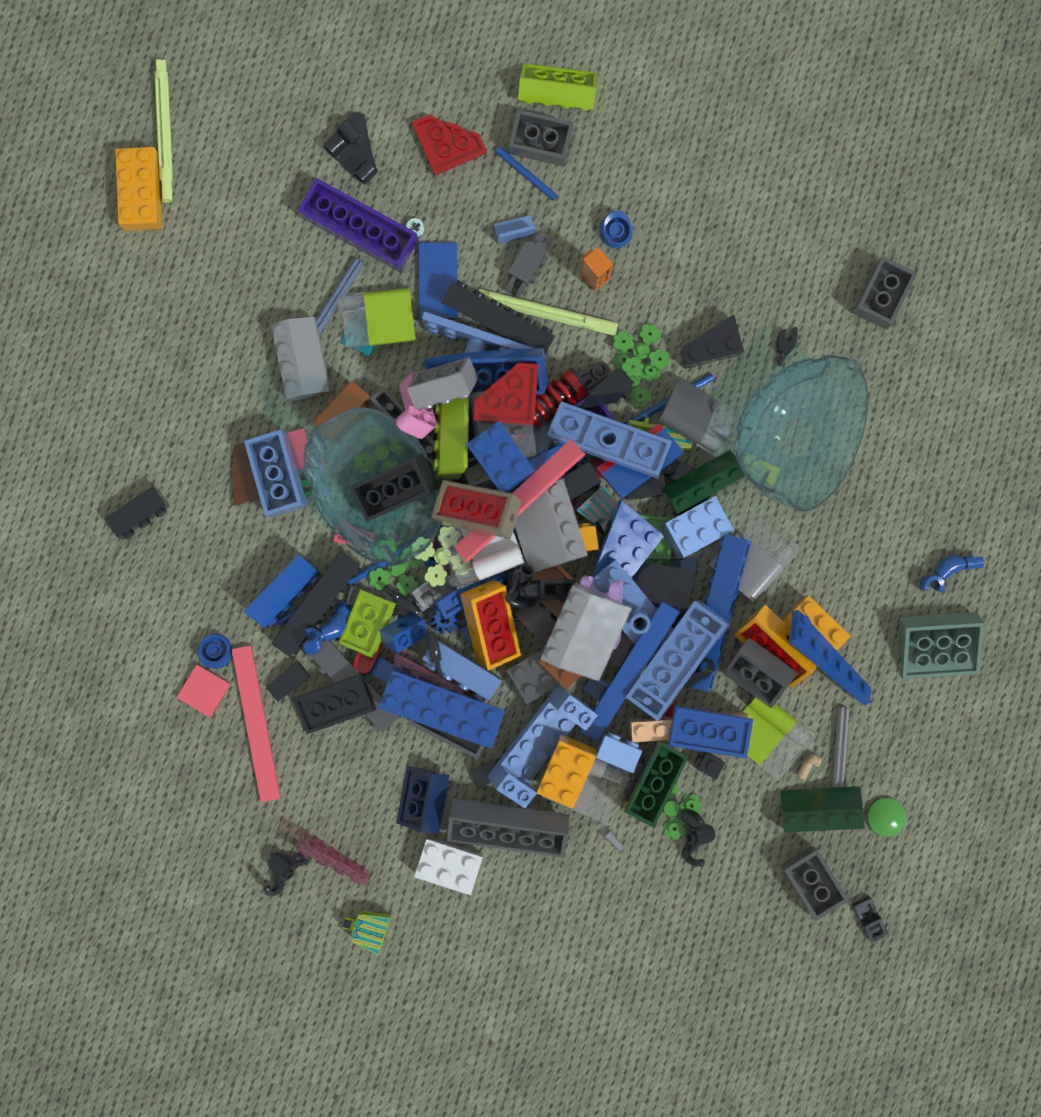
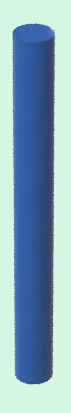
(526, 173)

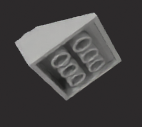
(550, 530)
(585, 632)

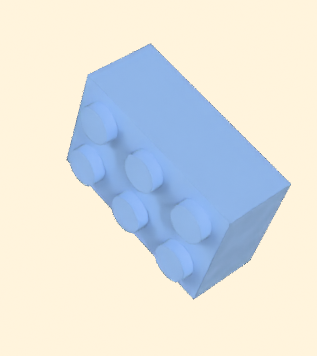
(696, 527)

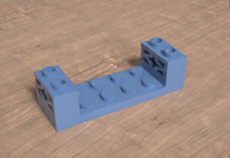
(677, 659)
(537, 743)

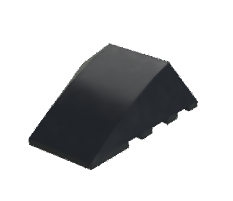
(667, 581)

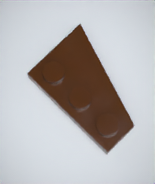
(243, 480)

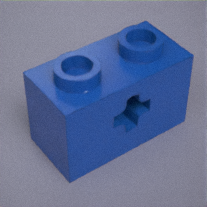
(404, 632)

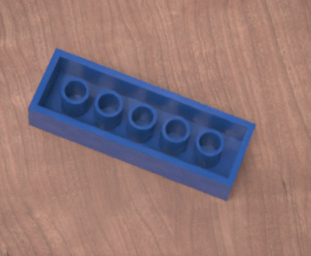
(442, 709)

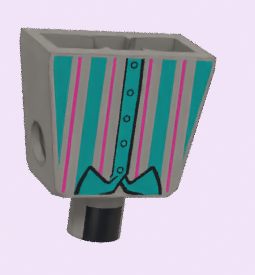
(598, 506)

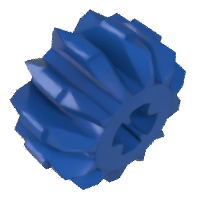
(438, 619)

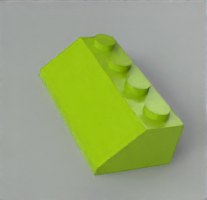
(557, 86)
(452, 438)

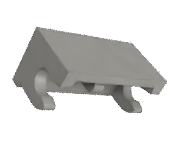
(426, 594)

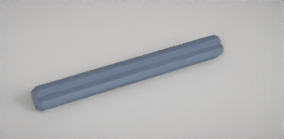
(341, 289)

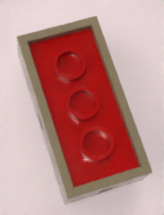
(476, 509)

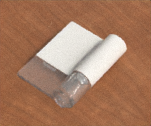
(492, 559)

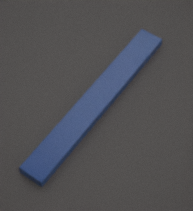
(631, 669)

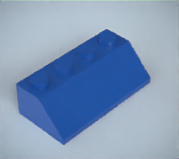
(283, 591)

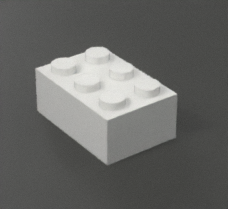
(449, 865)

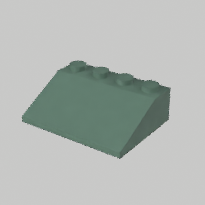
(940, 645)

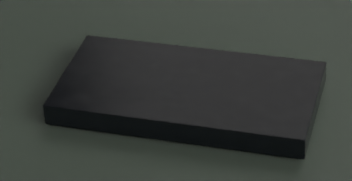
(334, 703)

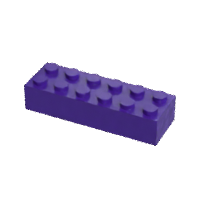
(358, 225)

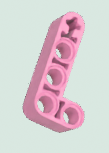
(414, 421)

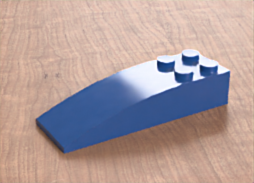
(494, 364)

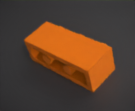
(596, 268)

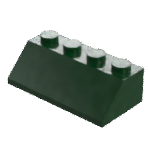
(703, 482)
(656, 784)
(822, 809)

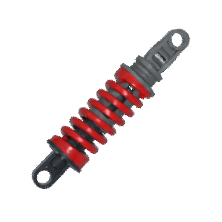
(565, 389)

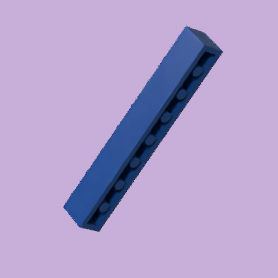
(723, 594)

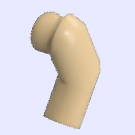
(806, 766)

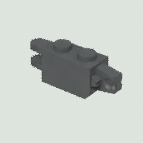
(527, 263)

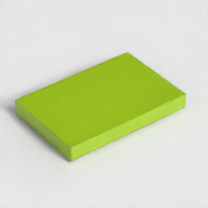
(364, 623)

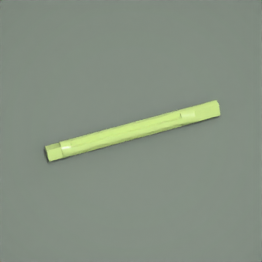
(163, 130)
(554, 313)

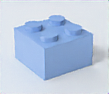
(618, 753)

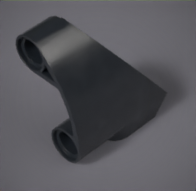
(352, 148)

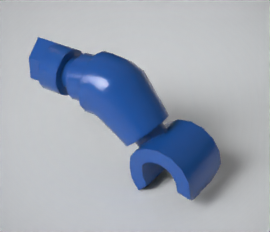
(948, 566)
(329, 631)

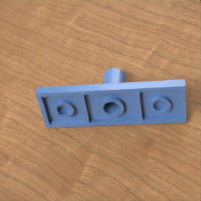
(476, 339)
(609, 439)
(633, 598)

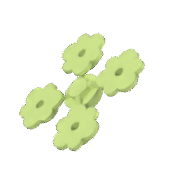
(440, 558)

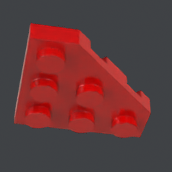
(447, 143)
(510, 398)

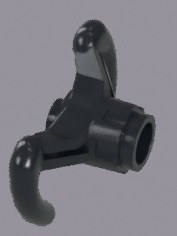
(518, 576)
(696, 835)
(283, 870)

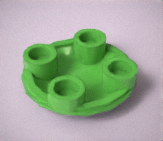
(886, 817)

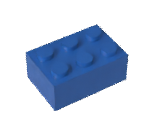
(501, 457)

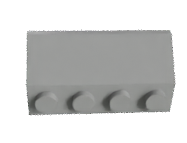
(300, 358)

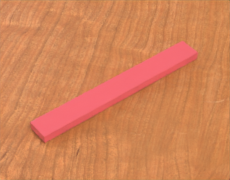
(527, 493)
(256, 723)

